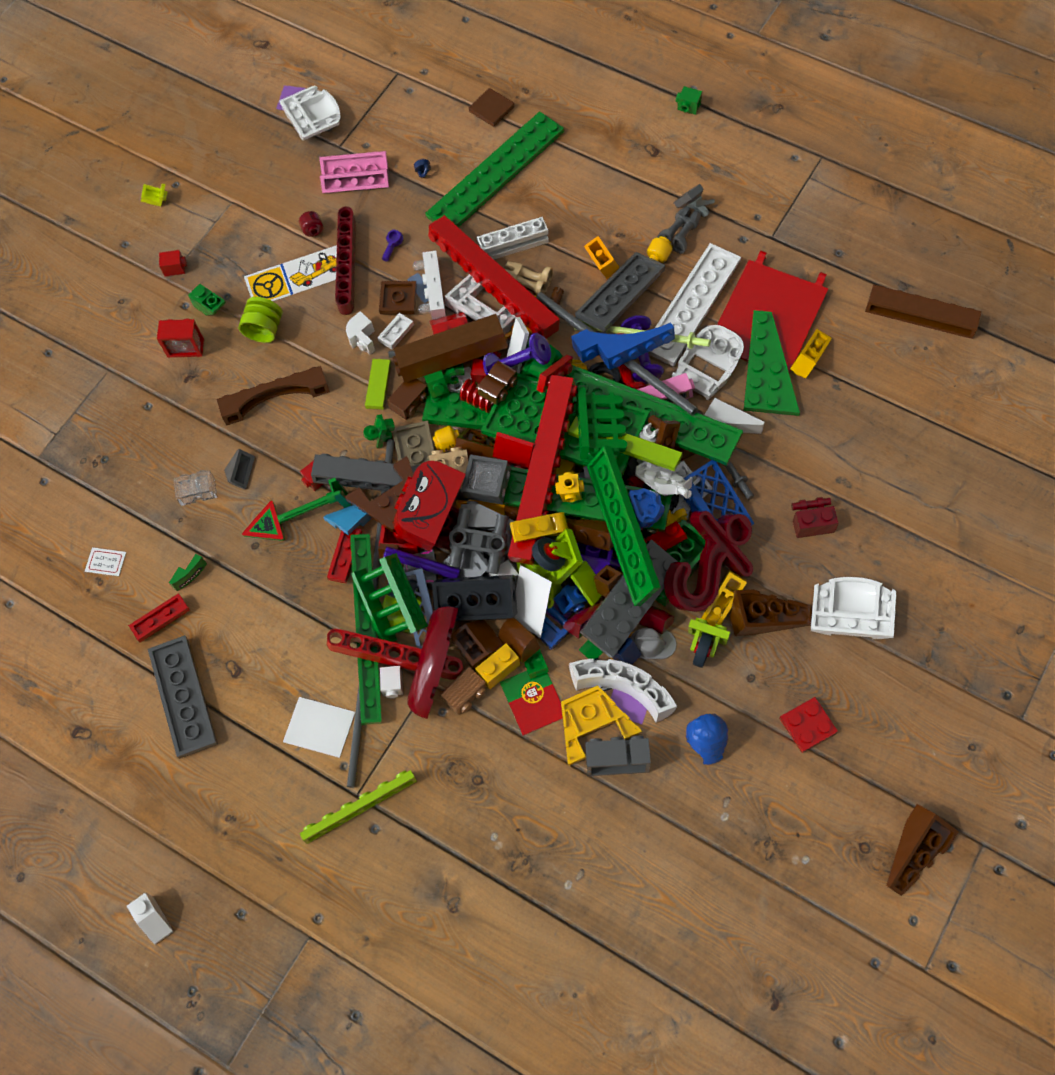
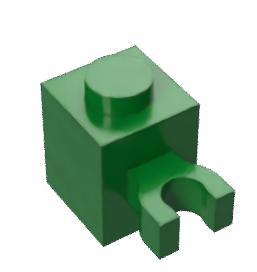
(438, 382)

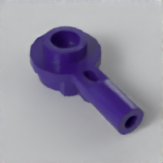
(394, 238)

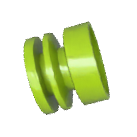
(260, 319)

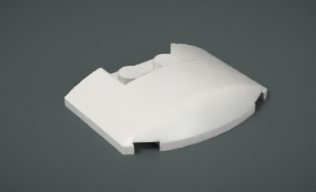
(311, 111)
(854, 608)

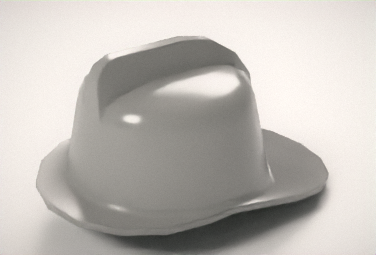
(653, 644)

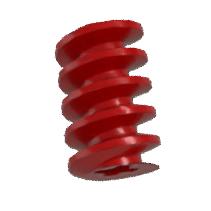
(470, 395)

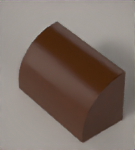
(518, 639)

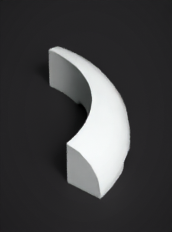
(624, 678)

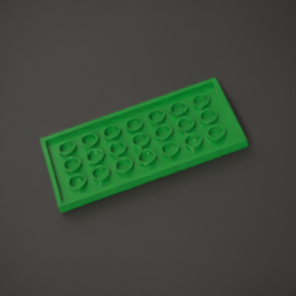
(521, 415)

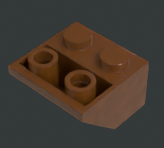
(476, 642)

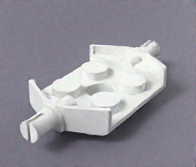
(662, 479)

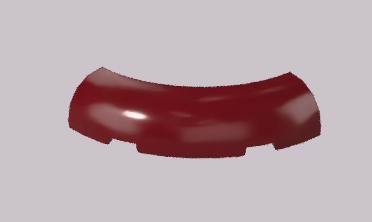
(653, 618)
(431, 660)

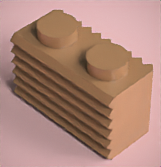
(464, 691)

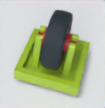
(558, 555)
(708, 634)

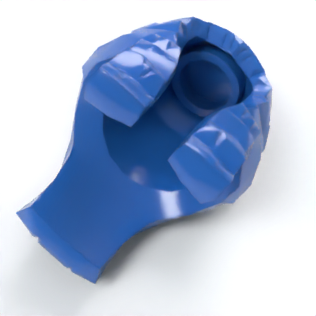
(708, 737)

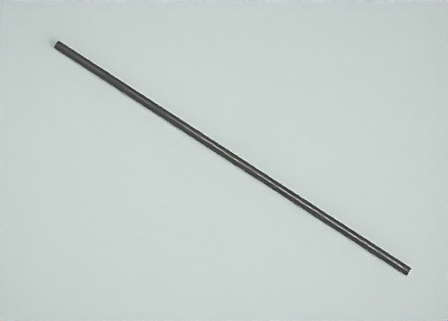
(357, 722)

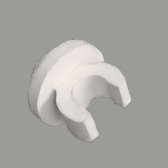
(648, 435)

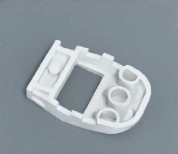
(723, 353)

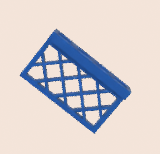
(696, 501)

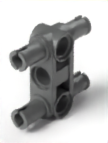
(478, 541)

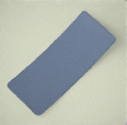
(420, 286)

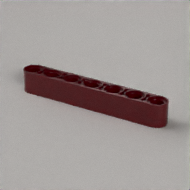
(345, 261)

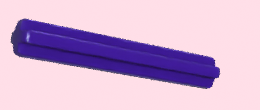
(425, 564)

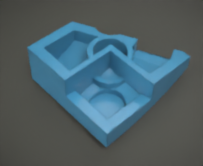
(347, 519)

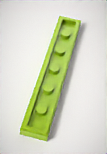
(641, 449)

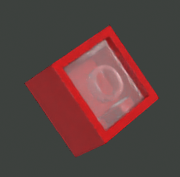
(180, 338)

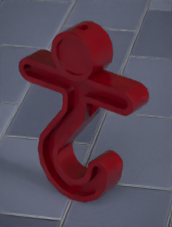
(721, 546)

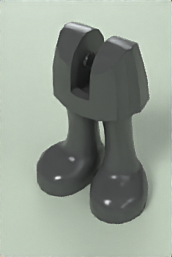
(682, 219)

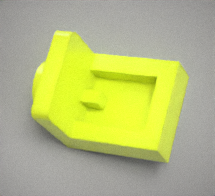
(153, 195)

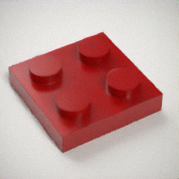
(808, 724)

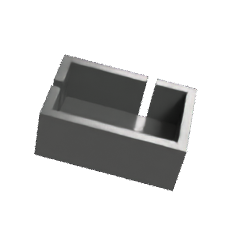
(617, 756)

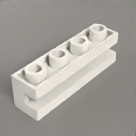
(514, 238)

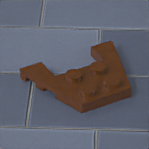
(382, 507)

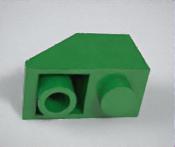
(205, 300)

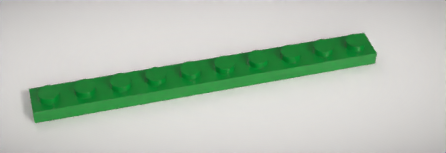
(367, 670)

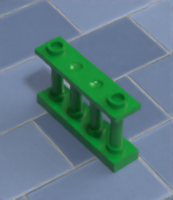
(402, 591)

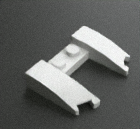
(463, 300)

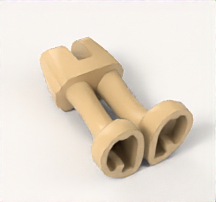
(543, 279)

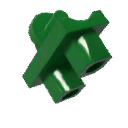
(380, 431)

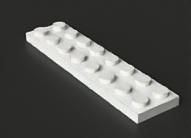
(696, 298)

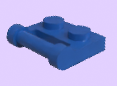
(551, 634)

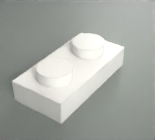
(395, 331)

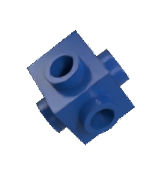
(570, 599)

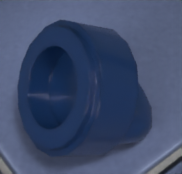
(422, 167)

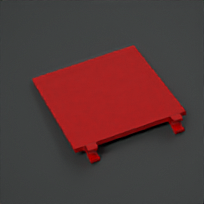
(789, 298)

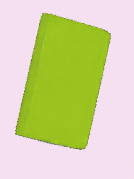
(584, 580)

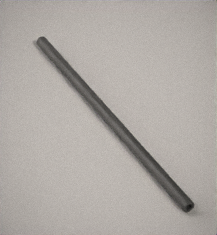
(632, 365)

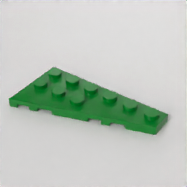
(768, 377)

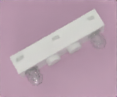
(434, 288)

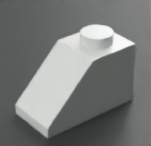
(150, 918)

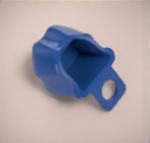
(646, 506)

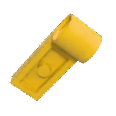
(538, 527)

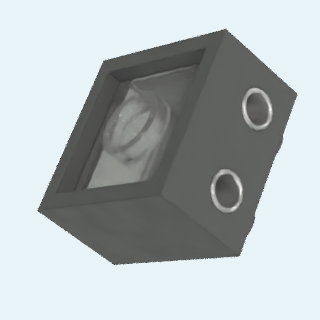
(486, 479)

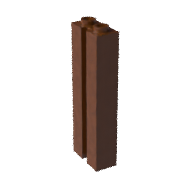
(449, 348)

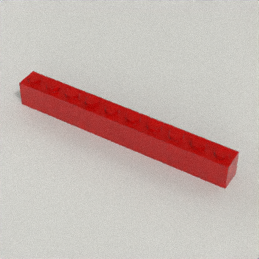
(493, 277)
(545, 460)

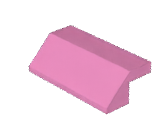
(354, 171)

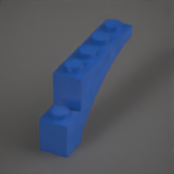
(620, 348)

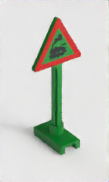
(268, 523)

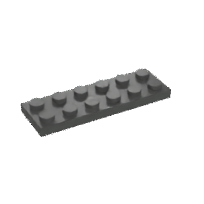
(620, 291)
(617, 614)
(182, 697)

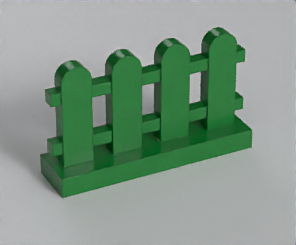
(599, 415)

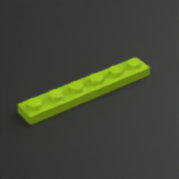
(351, 810)

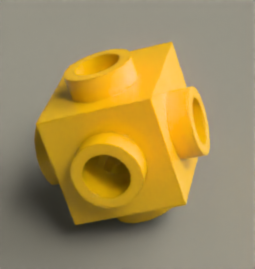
(570, 487)

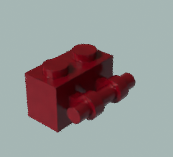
(814, 521)

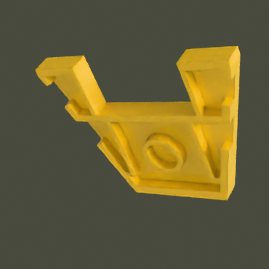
(589, 713)

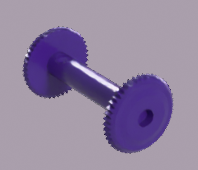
(643, 323)
(538, 348)

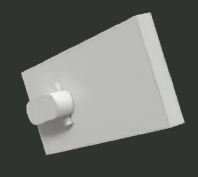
(518, 340)

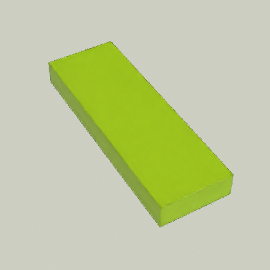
(378, 384)

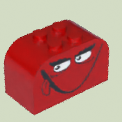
(426, 503)

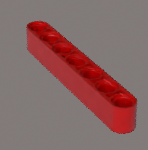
(385, 648)

